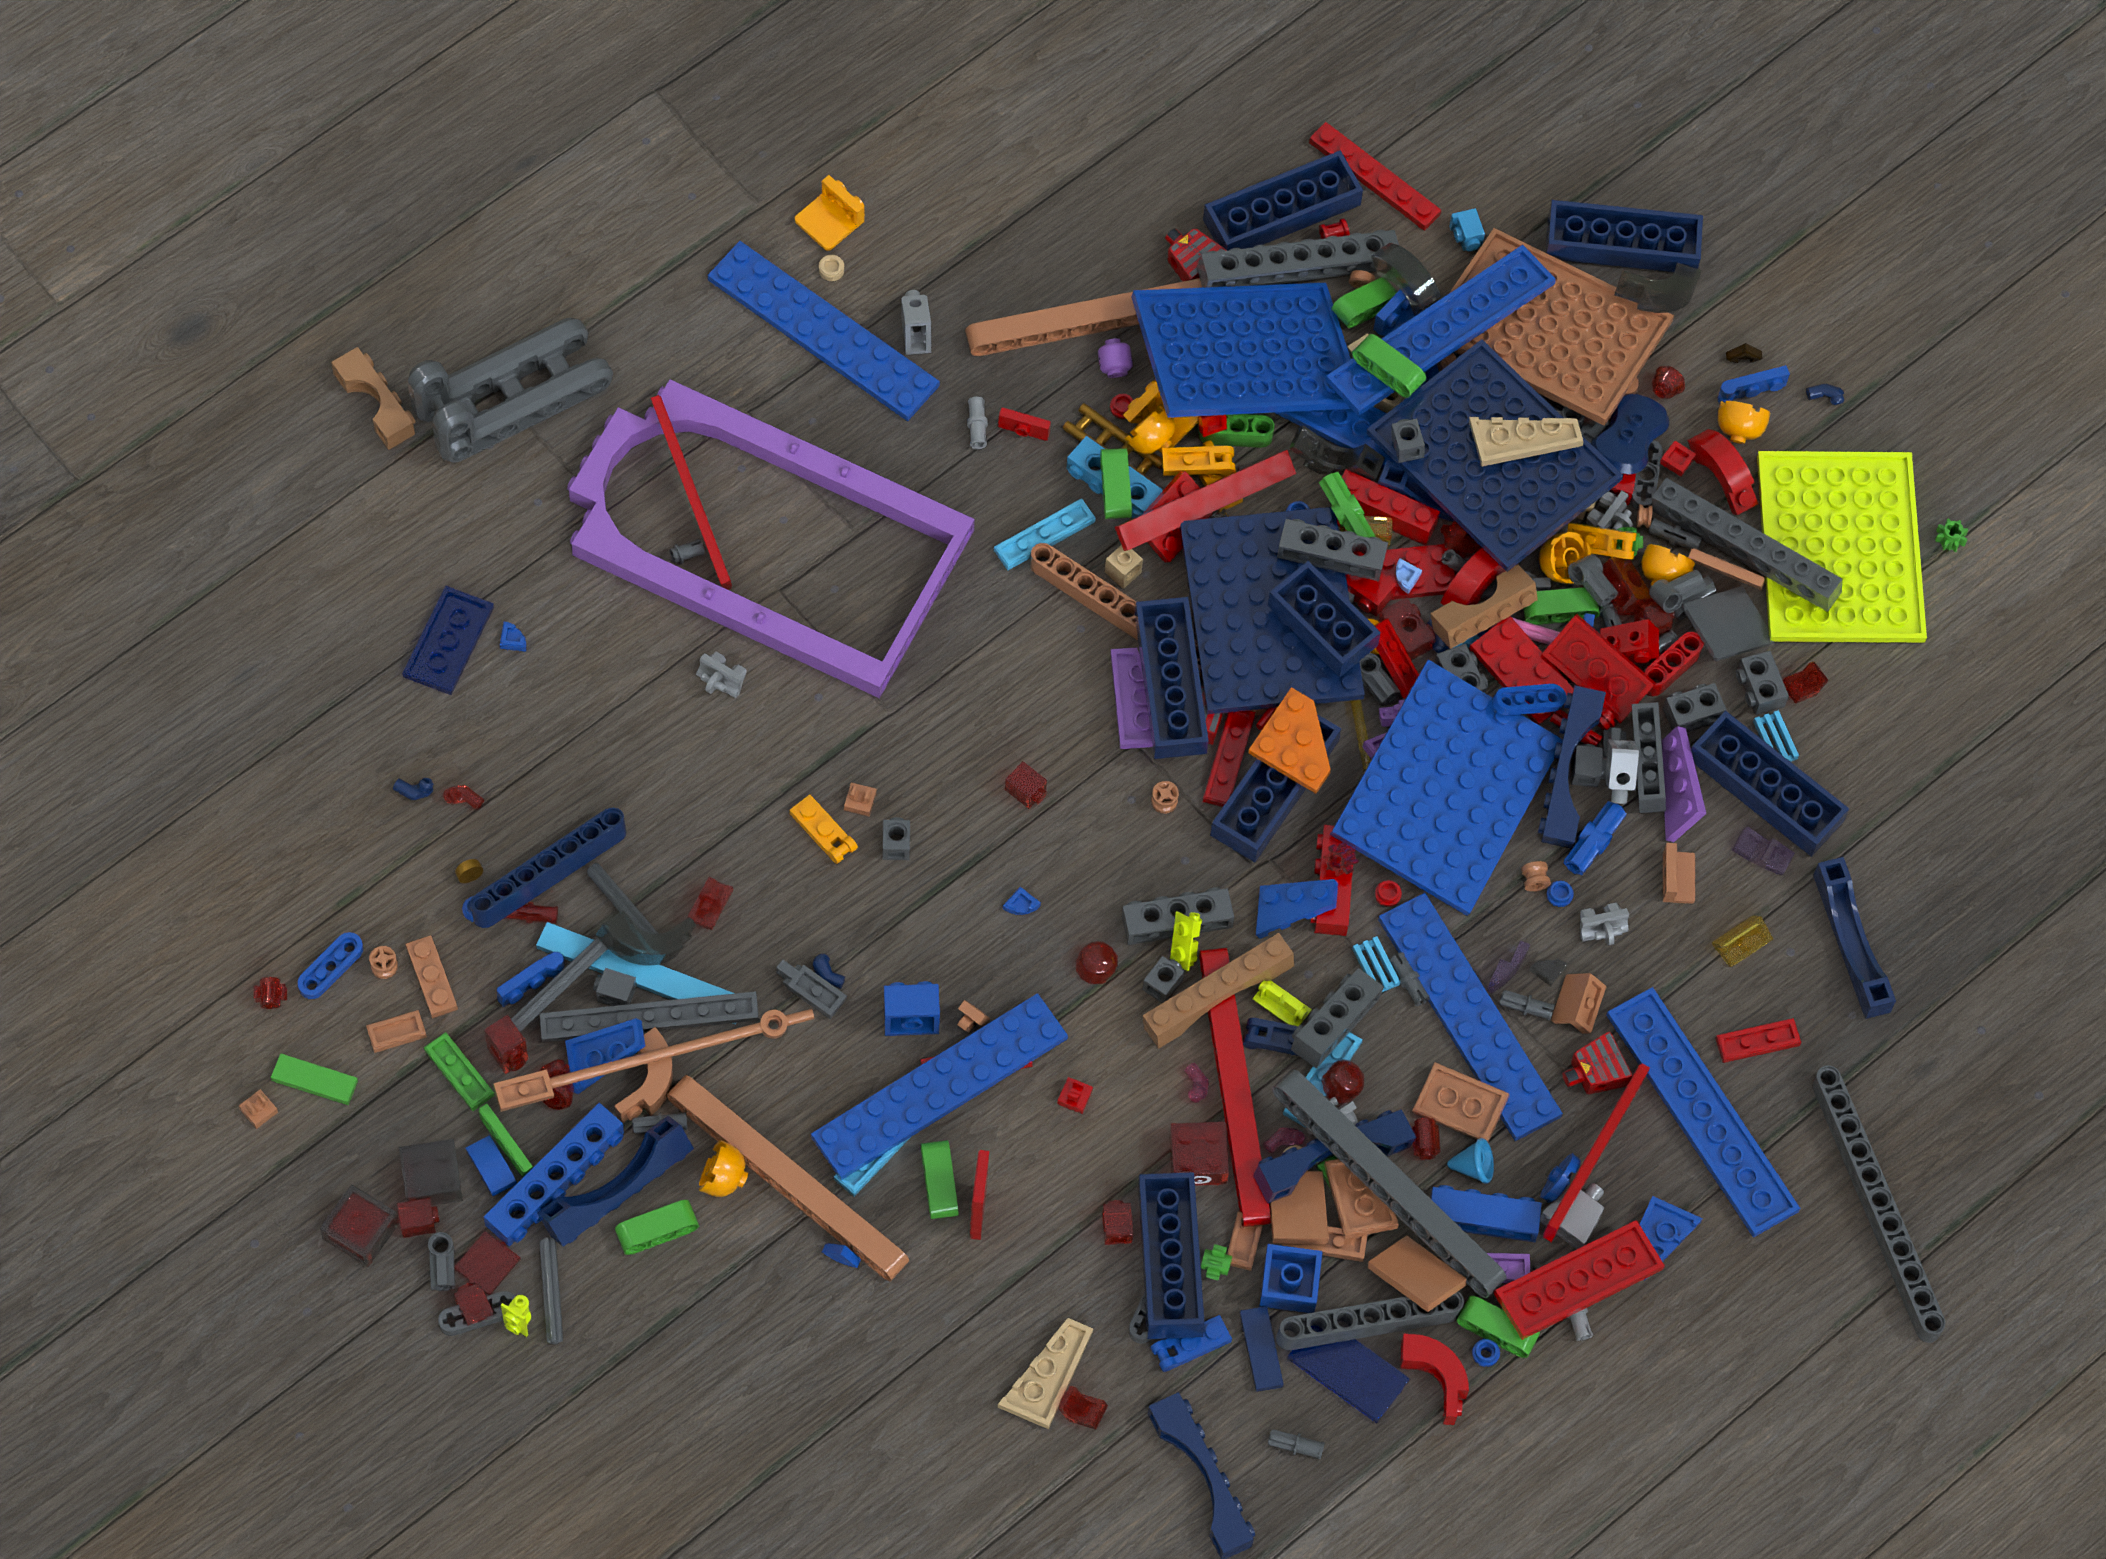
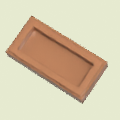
(396, 1031)
(1243, 1244)

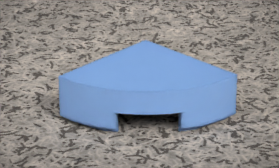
(1407, 575)

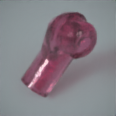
(1200, 1083)

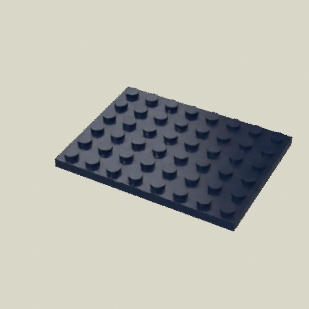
(1501, 505)
(1242, 645)

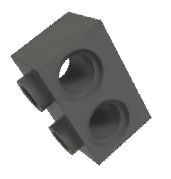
(1468, 672)
(1768, 682)
(1697, 714)

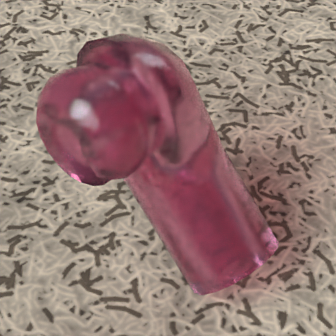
(1284, 1136)

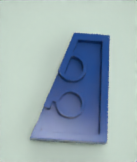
(1290, 902)
(1667, 1226)

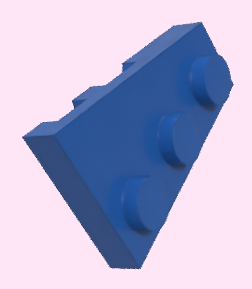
(603, 1047)

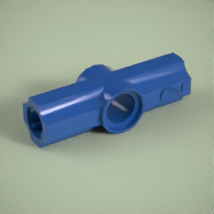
(1595, 838)

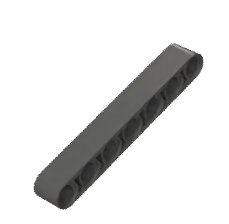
(1358, 1326)

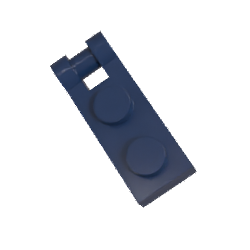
(1277, 1039)

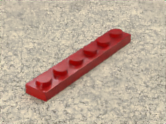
(1377, 177)

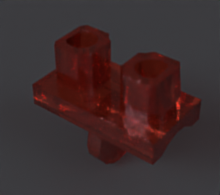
(1459, 540)
(710, 903)

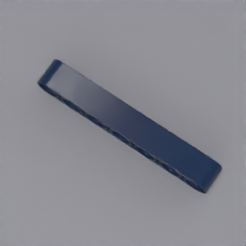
(548, 867)

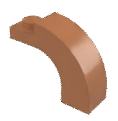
(656, 1086)

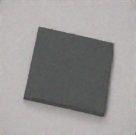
(1728, 623)

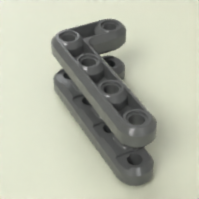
(449, 399)

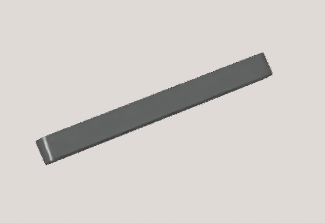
(1389, 1183)
(1878, 1215)

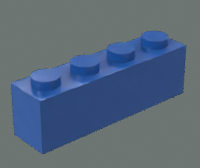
(1490, 1214)

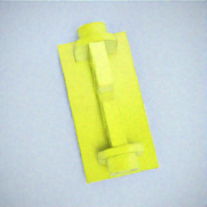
(1183, 947)
(1281, 1003)
(517, 1315)

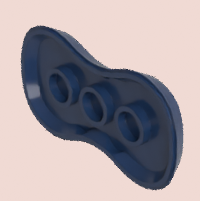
(1630, 433)

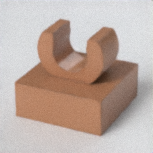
(860, 799)
(971, 1017)
(258, 1109)

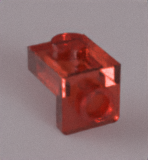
(1805, 683)
(473, 1303)
(1082, 1408)

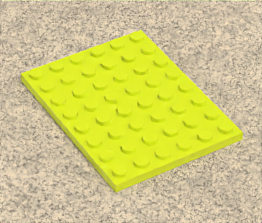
(1859, 523)

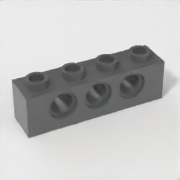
(1340, 560)
(1650, 761)
(1140, 930)
(1316, 1047)

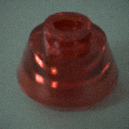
(1667, 382)
(562, 1097)

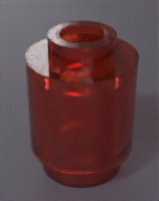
(1427, 1138)

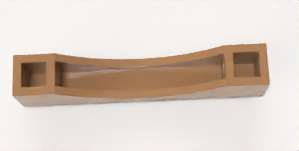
(1181, 1011)

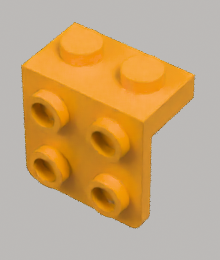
(831, 214)
(1147, 404)

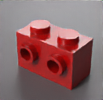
(1635, 640)

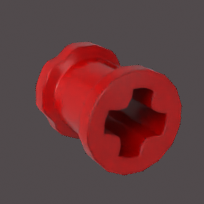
(1337, 229)

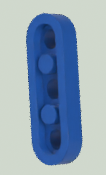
(1513, 699)
(333, 955)

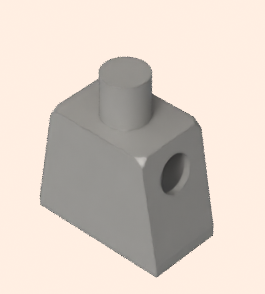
(916, 313)
(1621, 758)
(1581, 1218)

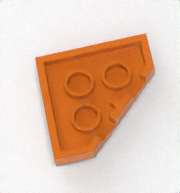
(1294, 742)

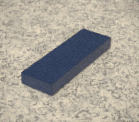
(1261, 1349)

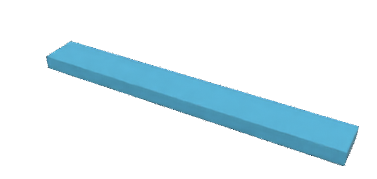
(652, 978)

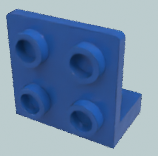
(1393, 314)

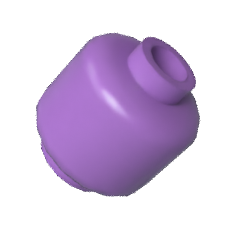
(1115, 358)

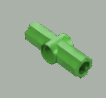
(1345, 505)

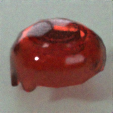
(1096, 962)
(1343, 1081)

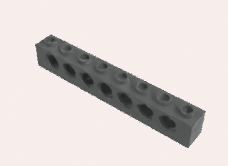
(1289, 268)
(1747, 544)

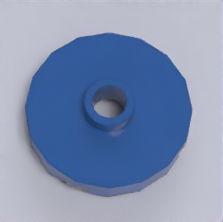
(1559, 1178)

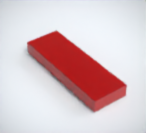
(1396, 658)
(1758, 1040)

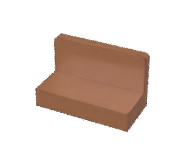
(1678, 875)
(1579, 1001)

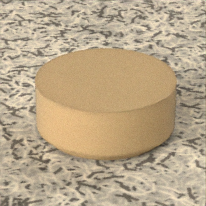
(831, 268)

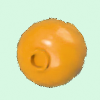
(1742, 421)
(1152, 433)
(1559, 553)
(1662, 564)
(723, 1171)

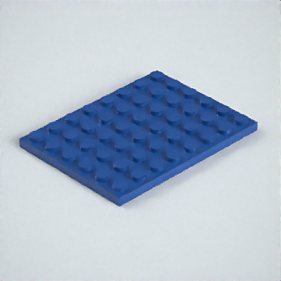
(1242, 348)
(1446, 788)

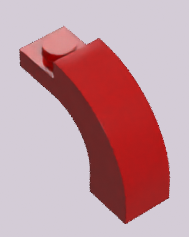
(1728, 466)
(1472, 579)
(1434, 1357)

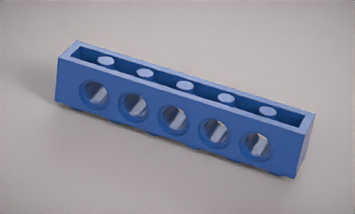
(598, 1122)

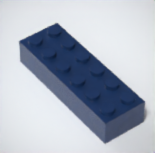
(1284, 203)
(1623, 236)
(1171, 678)
(1768, 783)
(1262, 803)
(1171, 1255)

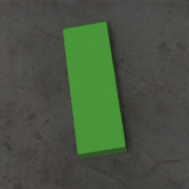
(459, 1071)
(314, 1079)
(504, 1140)

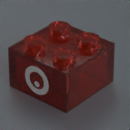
(1200, 1150)

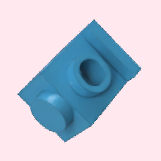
(1467, 229)

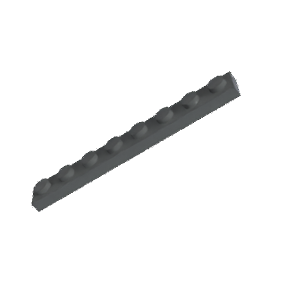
(658, 1014)

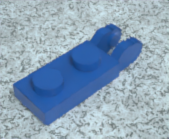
(529, 978)

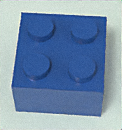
(911, 1009)
(1290, 1278)

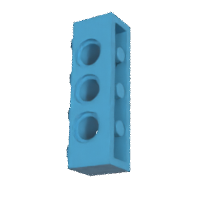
(1088, 455)

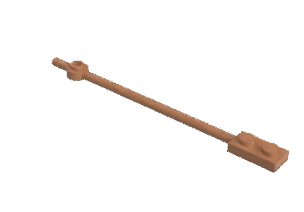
(539, 1087)

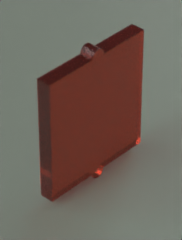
(487, 1262)

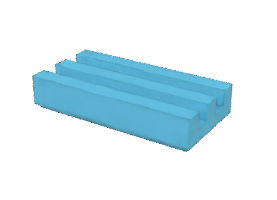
(1768, 719)
(1366, 945)

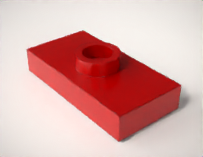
(1024, 424)

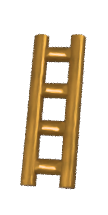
(1110, 430)

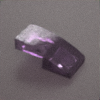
(1764, 853)
(1506, 970)

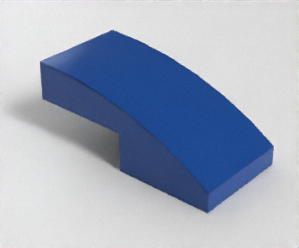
(491, 1165)

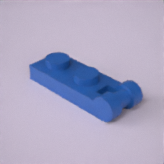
(1754, 384)
(1187, 1349)

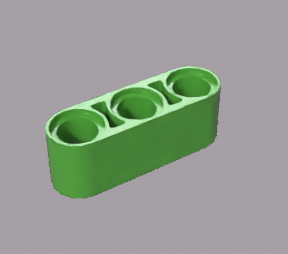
(1363, 302)
(1389, 365)
(1248, 435)
(1116, 483)
(1560, 606)
(939, 1179)
(656, 1227)
(1493, 1324)

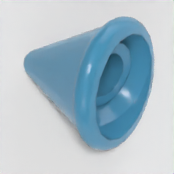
(1475, 1161)

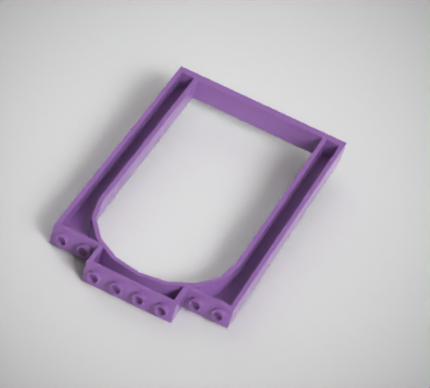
(693, 412)

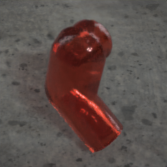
(463, 794)
(556, 1067)

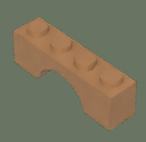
(357, 374)
(1459, 622)

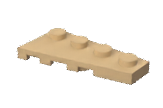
(1516, 439)
(1044, 1383)

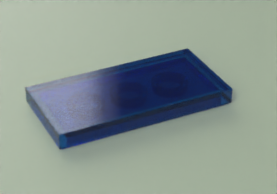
(448, 640)
(1353, 1374)

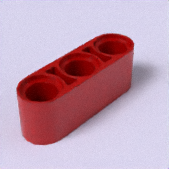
(1678, 654)

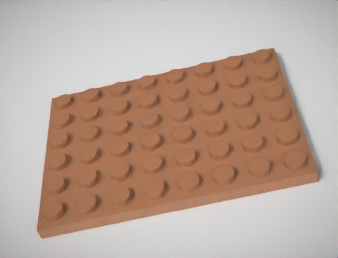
(1572, 339)

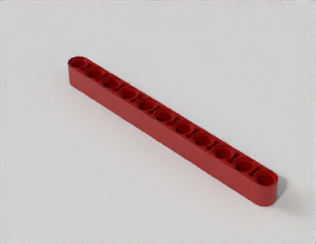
(1236, 1097)

